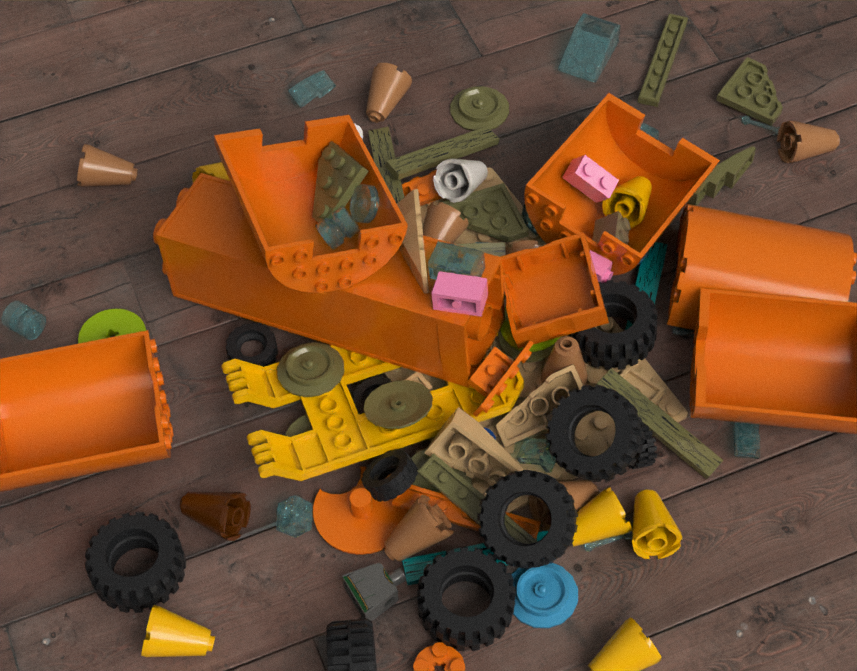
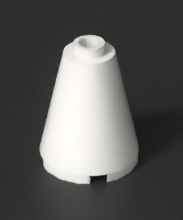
(458, 178)

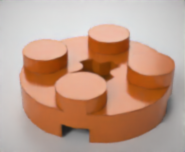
(439, 655)

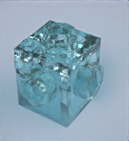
(294, 516)

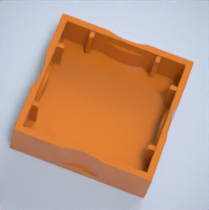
(552, 291)

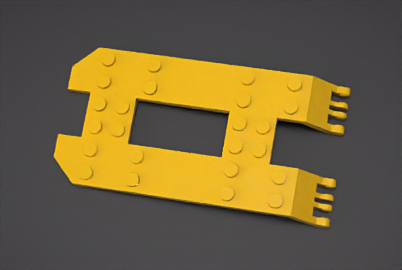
(338, 431)

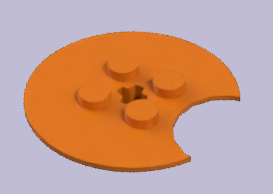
(355, 520)

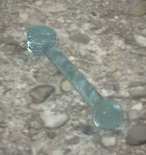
(746, 120)
(589, 546)

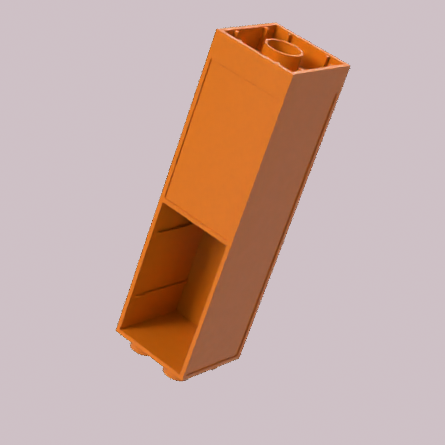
(387, 316)

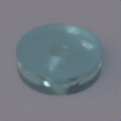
(364, 203)

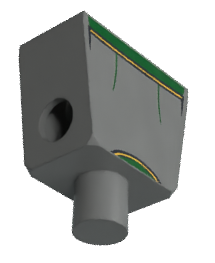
(373, 589)

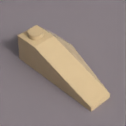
(413, 243)
(532, 414)
(471, 449)

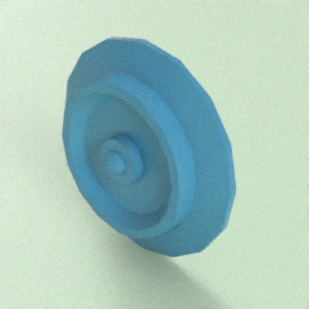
(544, 595)

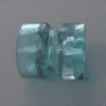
(337, 228)
(23, 320)

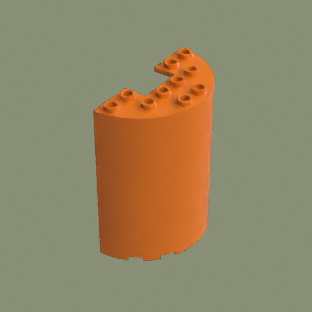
(617, 144)
(278, 200)
(756, 257)
(775, 361)
(82, 410)

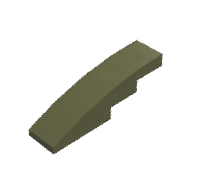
(725, 174)

